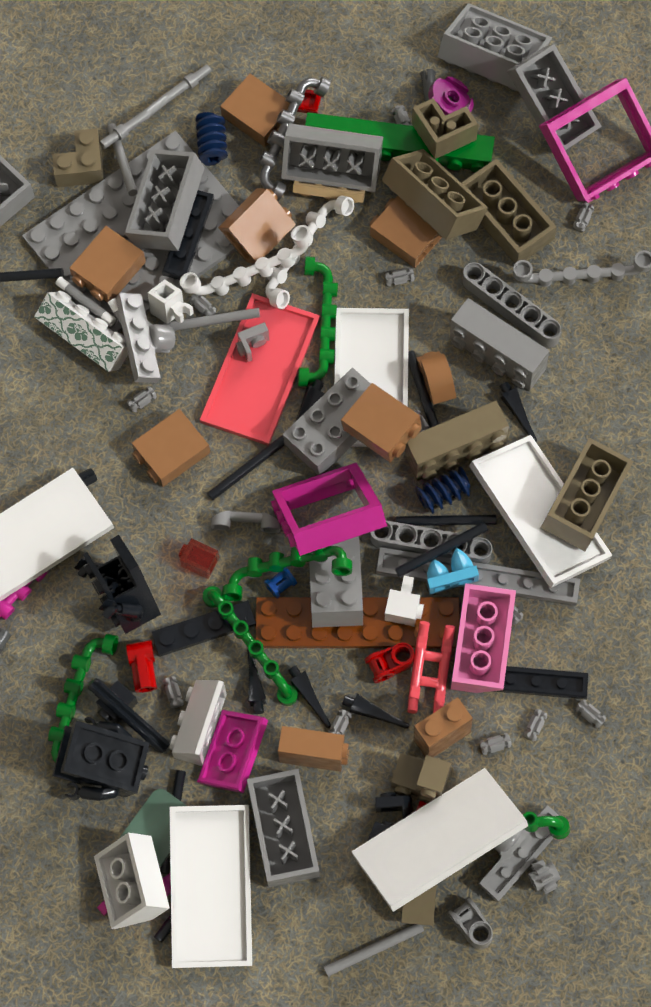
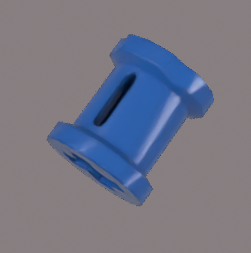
(276, 589)

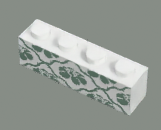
(83, 330)

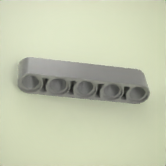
(506, 295)
(421, 535)

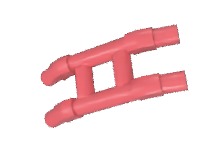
(422, 655)

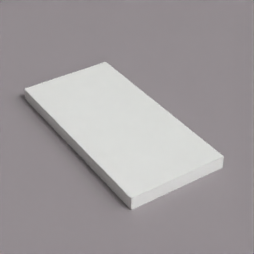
(376, 347)
(523, 491)
(47, 530)
(439, 839)
(210, 886)

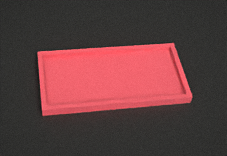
(253, 394)

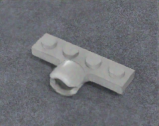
(143, 338)
(515, 857)

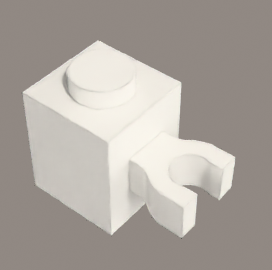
(167, 303)
(403, 606)

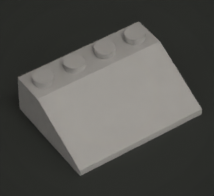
(489, 44)

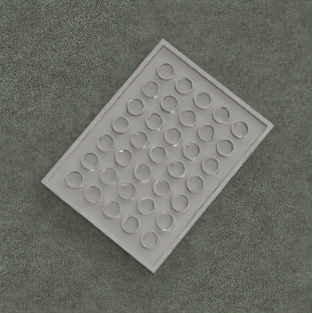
(72, 228)

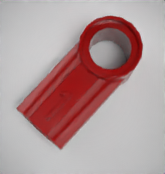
(141, 660)

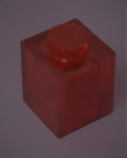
(198, 558)

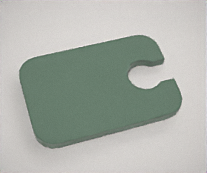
(154, 821)

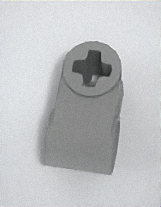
(469, 920)

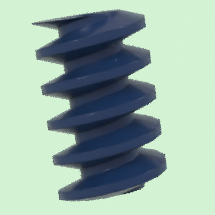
(211, 138)
(443, 489)

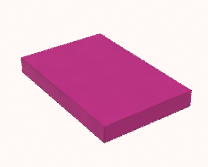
(232, 751)

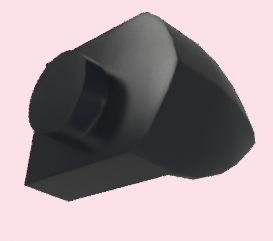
(390, 802)

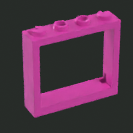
(638, 119)
(335, 528)

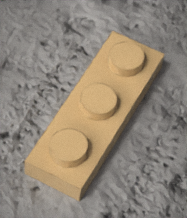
(327, 192)

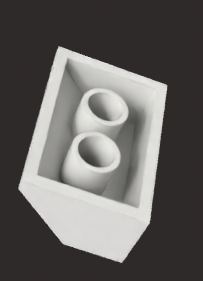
(198, 721)
(131, 881)

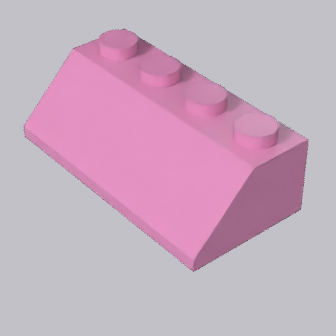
(483, 639)

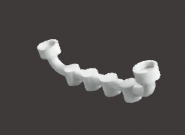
(300, 235)
(280, 298)

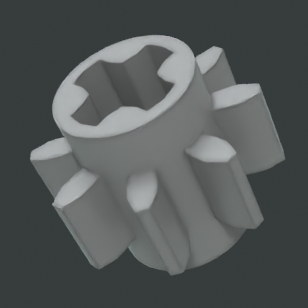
(544, 876)

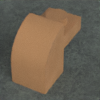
(437, 377)

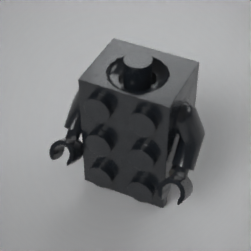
(123, 588)
(101, 759)

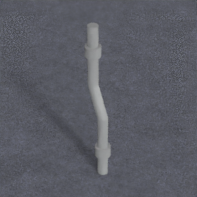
(121, 131)

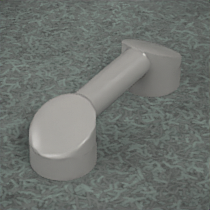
(223, 520)

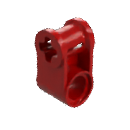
(388, 662)

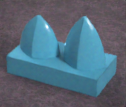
(462, 572)

